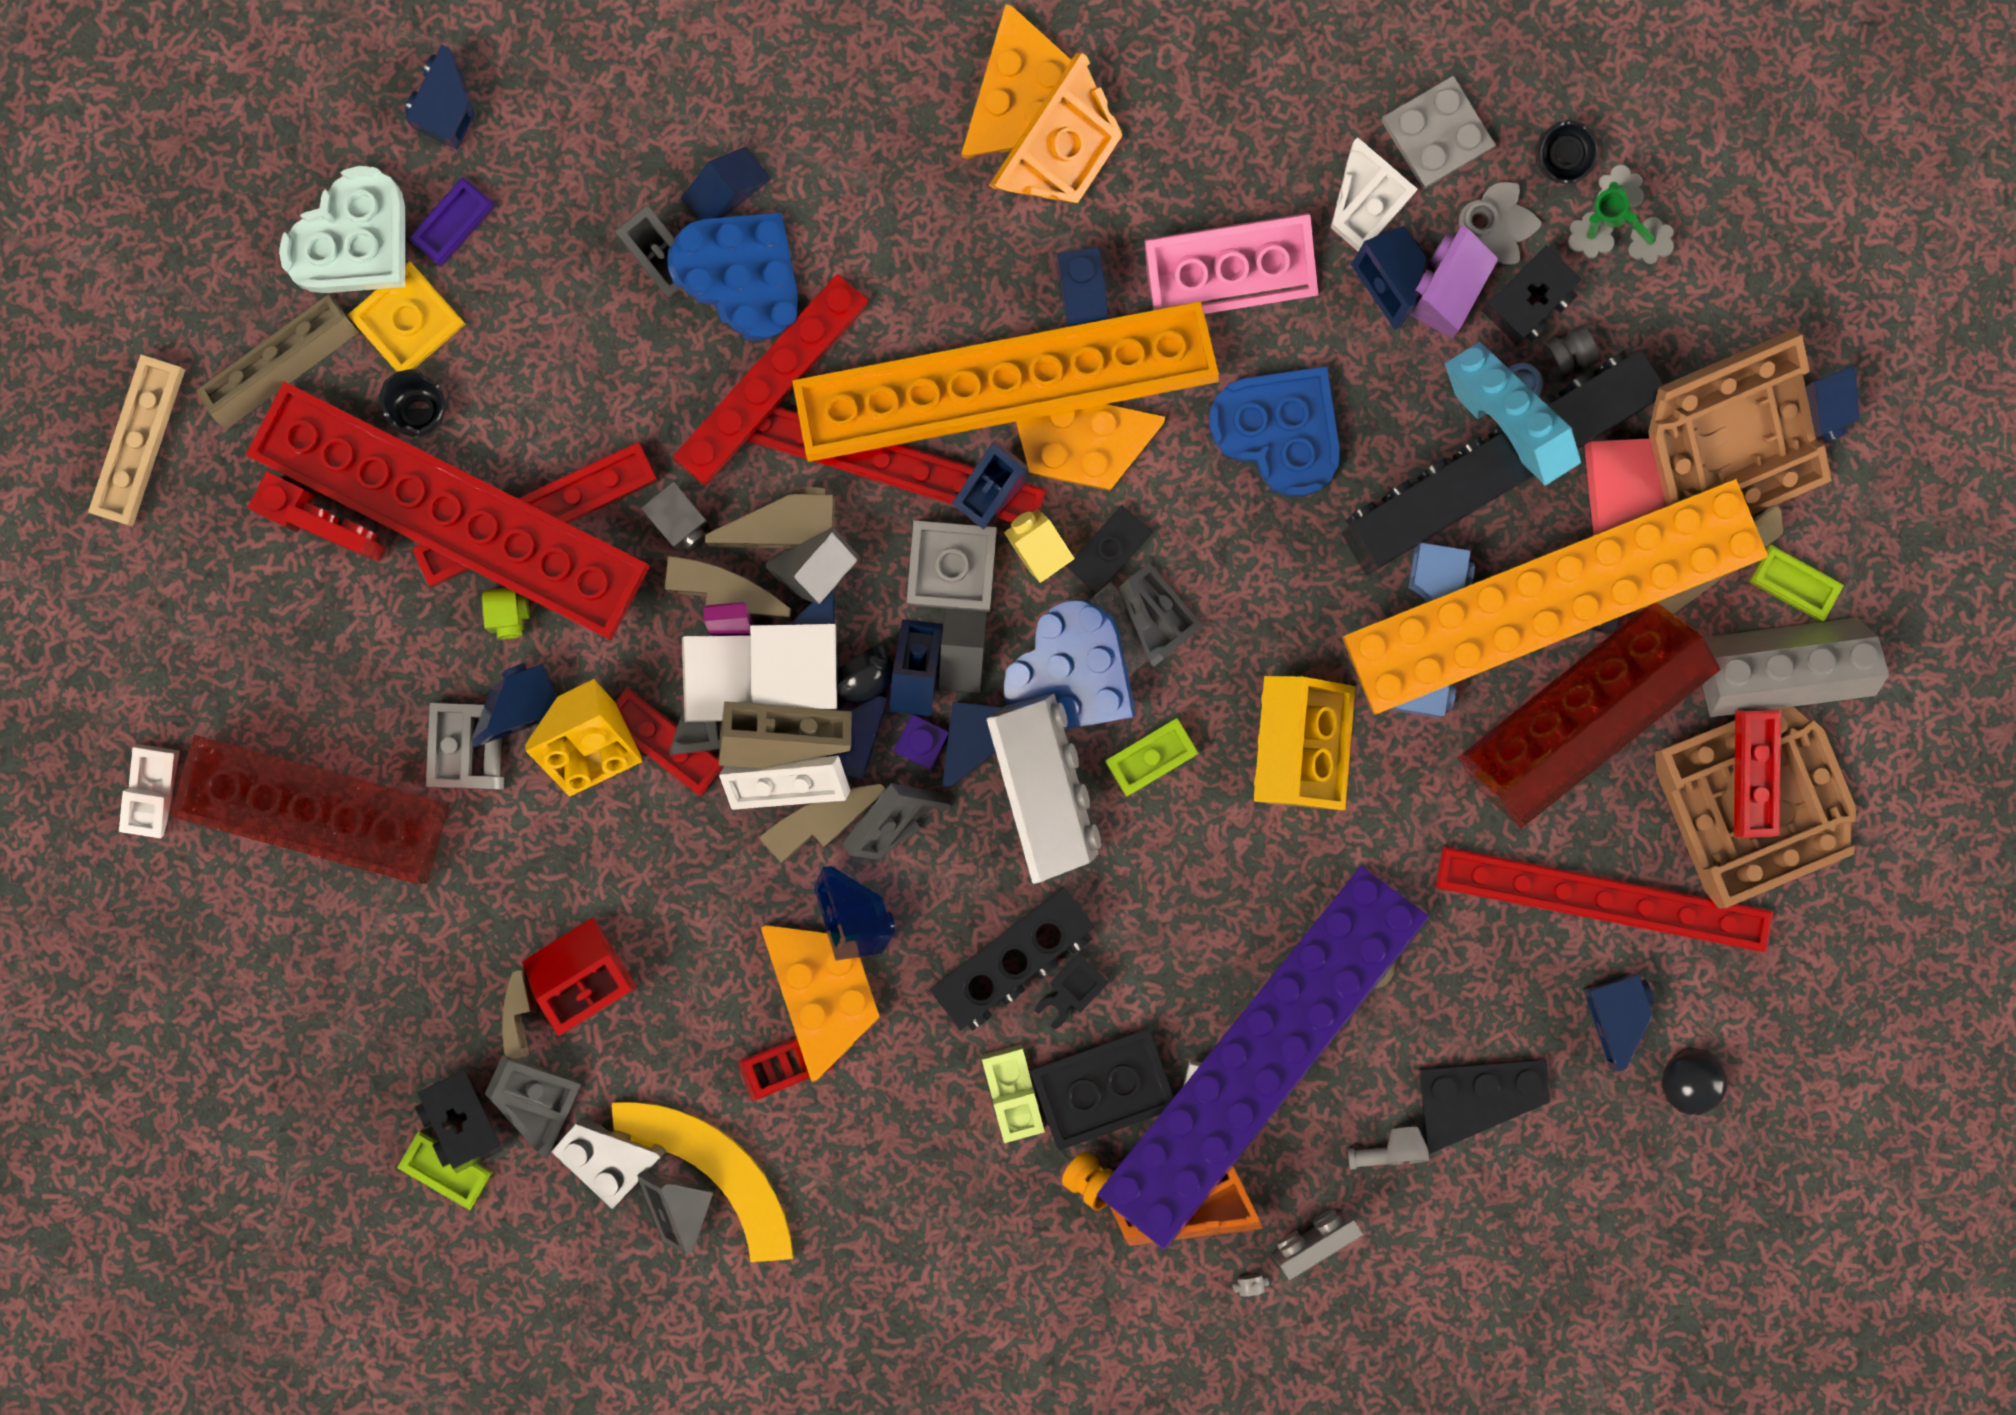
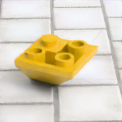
(583, 739)

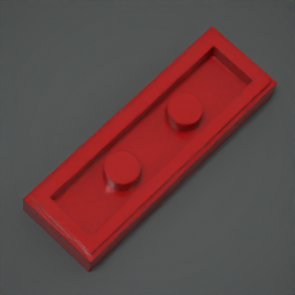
(654, 736)
(1757, 773)

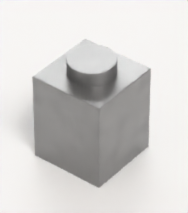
(676, 518)

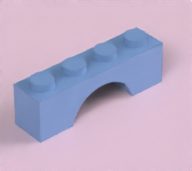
(1434, 574)

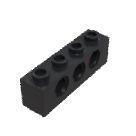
(954, 991)

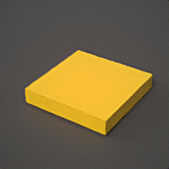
(407, 320)

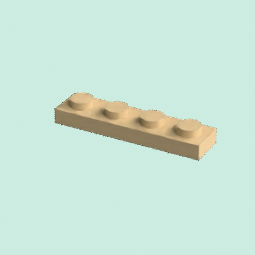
(136, 440)

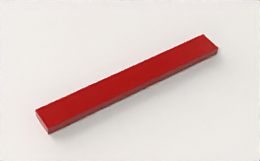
(891, 465)
(1603, 899)

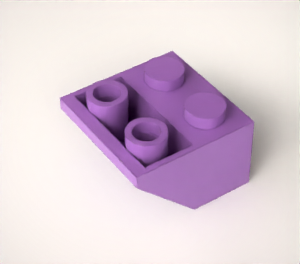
(1458, 277)

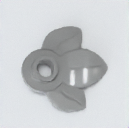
(1504, 221)

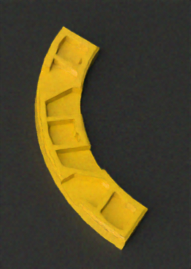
(722, 1162)

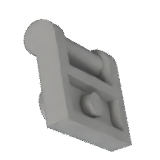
(452, 749)

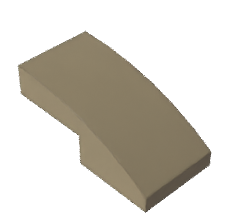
(518, 1000)

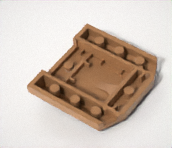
(1742, 423)
(1813, 809)

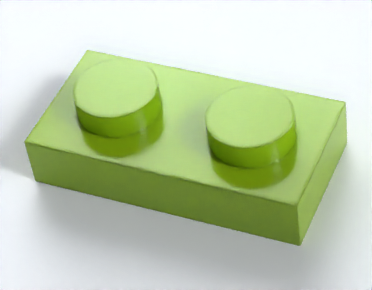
(1151, 757)

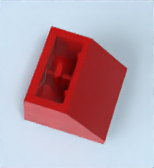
(577, 976)

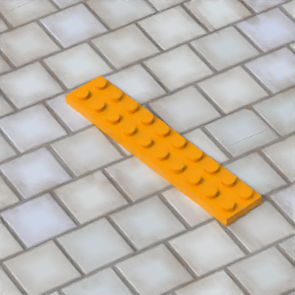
(1005, 381)
(1555, 596)

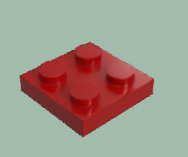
(325, 526)

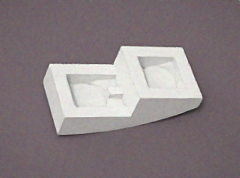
(150, 791)

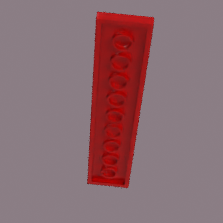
(448, 510)

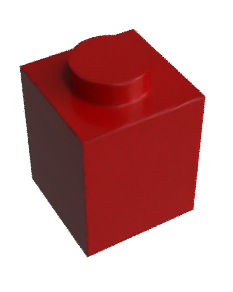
(274, 497)

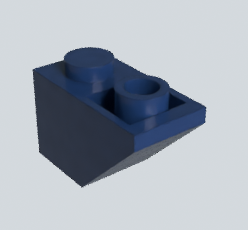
(443, 102)

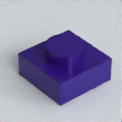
(921, 742)

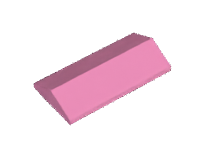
(1233, 263)

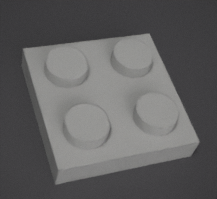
(1438, 132)
(951, 566)
(1329, 1235)

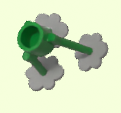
(1613, 209)

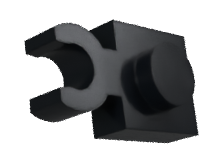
(1076, 986)

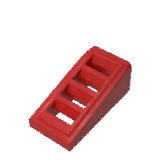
(750, 1077)

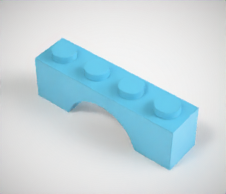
(1534, 429)

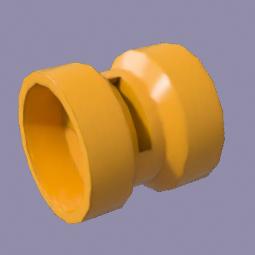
(1086, 1177)

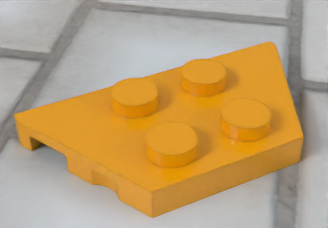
(1015, 85)
(1063, 141)
(1087, 444)
(824, 996)

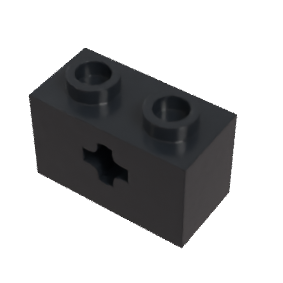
(1543, 274)
(459, 1097)

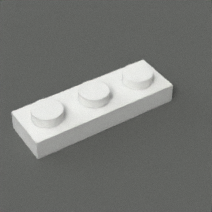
(786, 784)

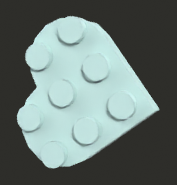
(352, 237)

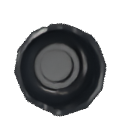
(1570, 142)
(403, 390)
(865, 676)
(1694, 1081)

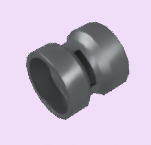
(1571, 351)

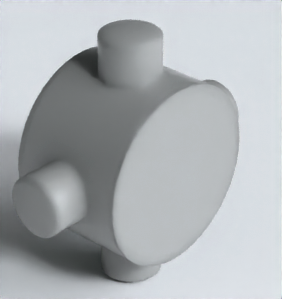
(1250, 1285)

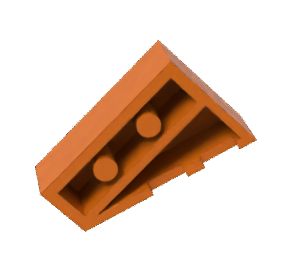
(1222, 1212)

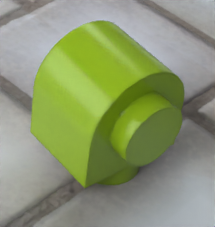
(504, 612)

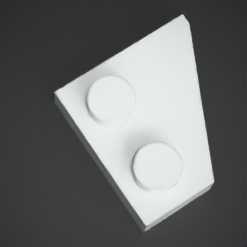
(1368, 196)

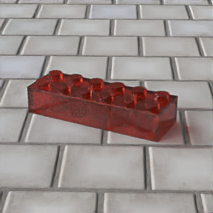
(1589, 713)
(310, 809)

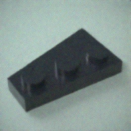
(1478, 1097)

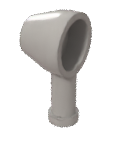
(1403, 1146)

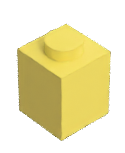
(1038, 544)

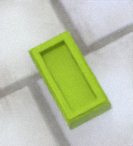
(1796, 583)
(423, 1165)

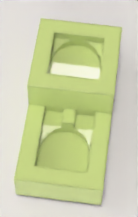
(1012, 1093)

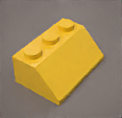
(1304, 742)

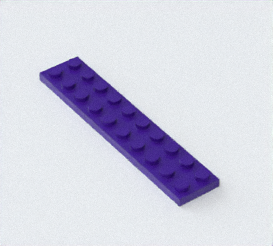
(1262, 1057)

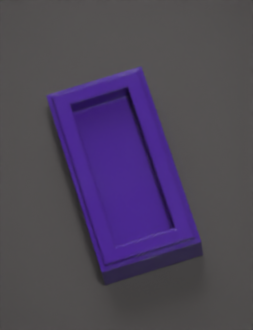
(451, 222)

